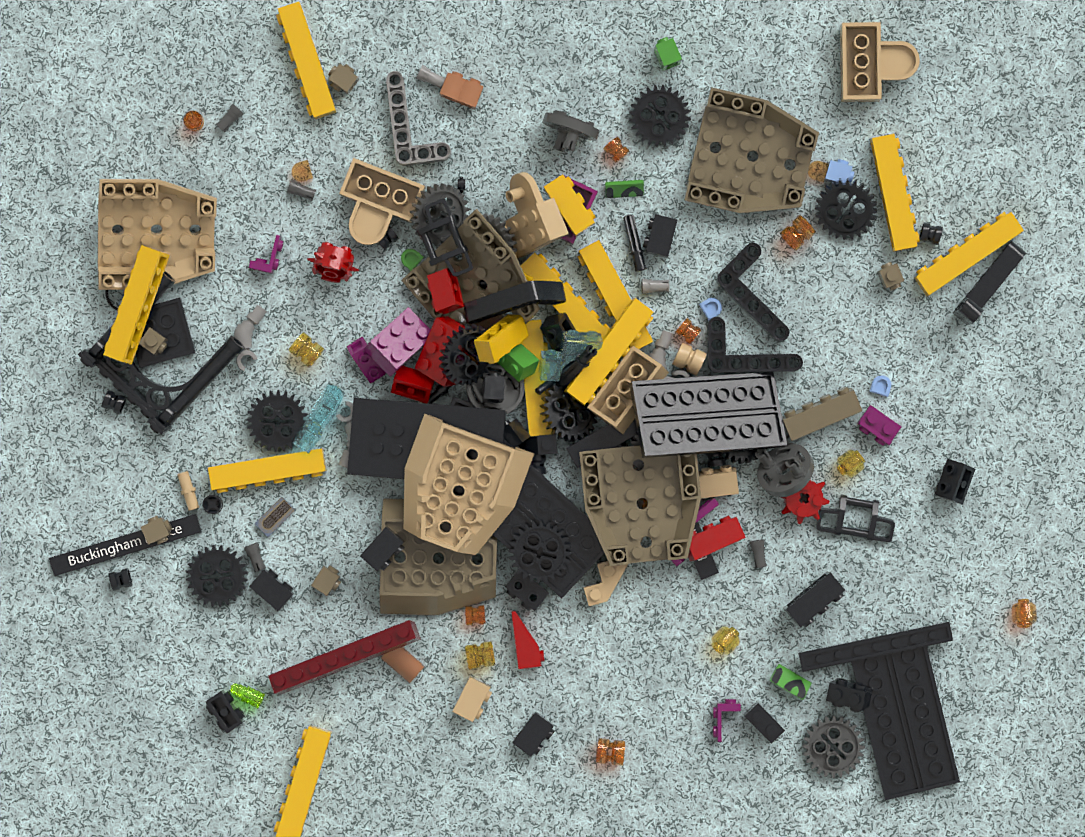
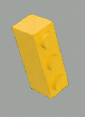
(570, 204)
(501, 338)

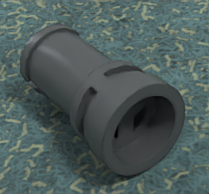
(229, 118)
(297, 189)
(757, 547)
(253, 552)

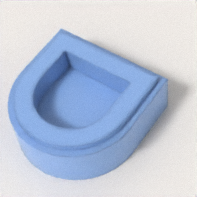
(711, 308)
(881, 385)

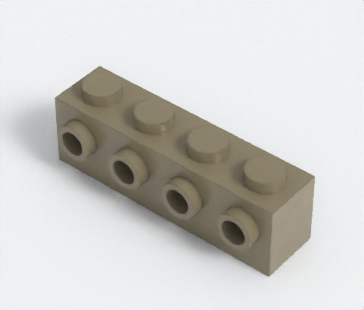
(821, 413)

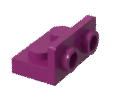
(878, 425)

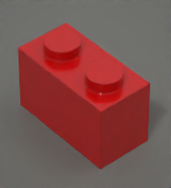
(445, 291)
(412, 384)

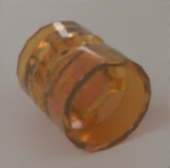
(791, 235)
(617, 751)

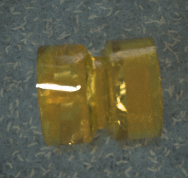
(306, 349)
(480, 655)

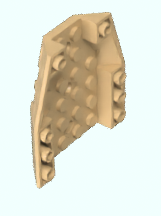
(139, 206)
(440, 464)

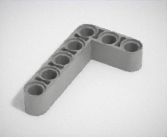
(404, 127)

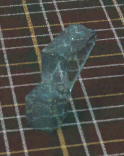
(572, 344)
(319, 418)

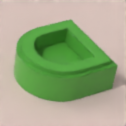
(411, 258)

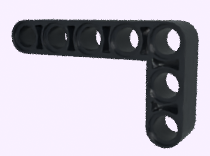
(983, 290)
(749, 295)
(514, 298)
(745, 359)

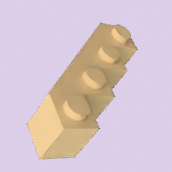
(610, 577)

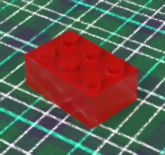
(429, 361)

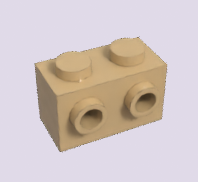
(718, 481)
(471, 699)

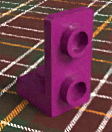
(260, 264)
(366, 364)

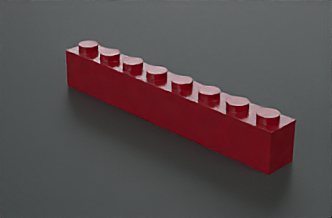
(344, 657)

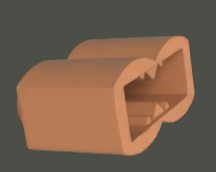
(461, 90)

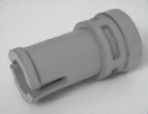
(427, 75)
(650, 286)

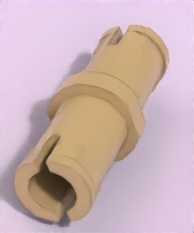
(188, 490)

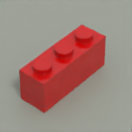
(715, 537)

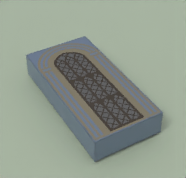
(274, 516)

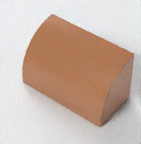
(403, 663)

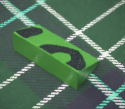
(624, 188)
(790, 681)

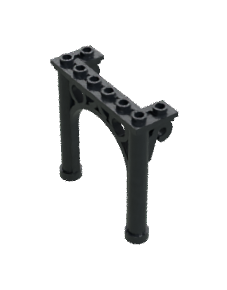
(159, 421)

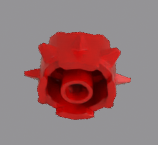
(333, 262)
(811, 507)

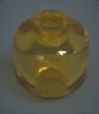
(850, 463)
(725, 640)

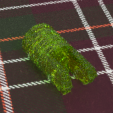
(248, 695)

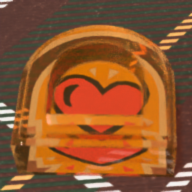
(818, 170)
(301, 171)

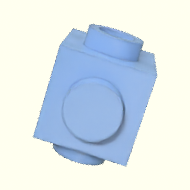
(839, 170)

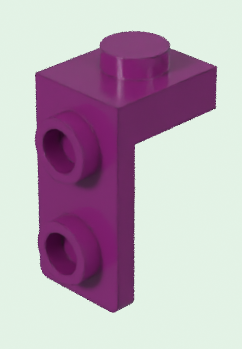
(728, 705)

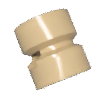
(689, 359)

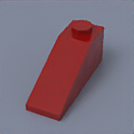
(526, 647)

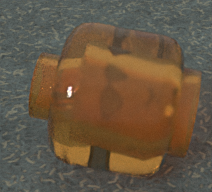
(1024, 613)

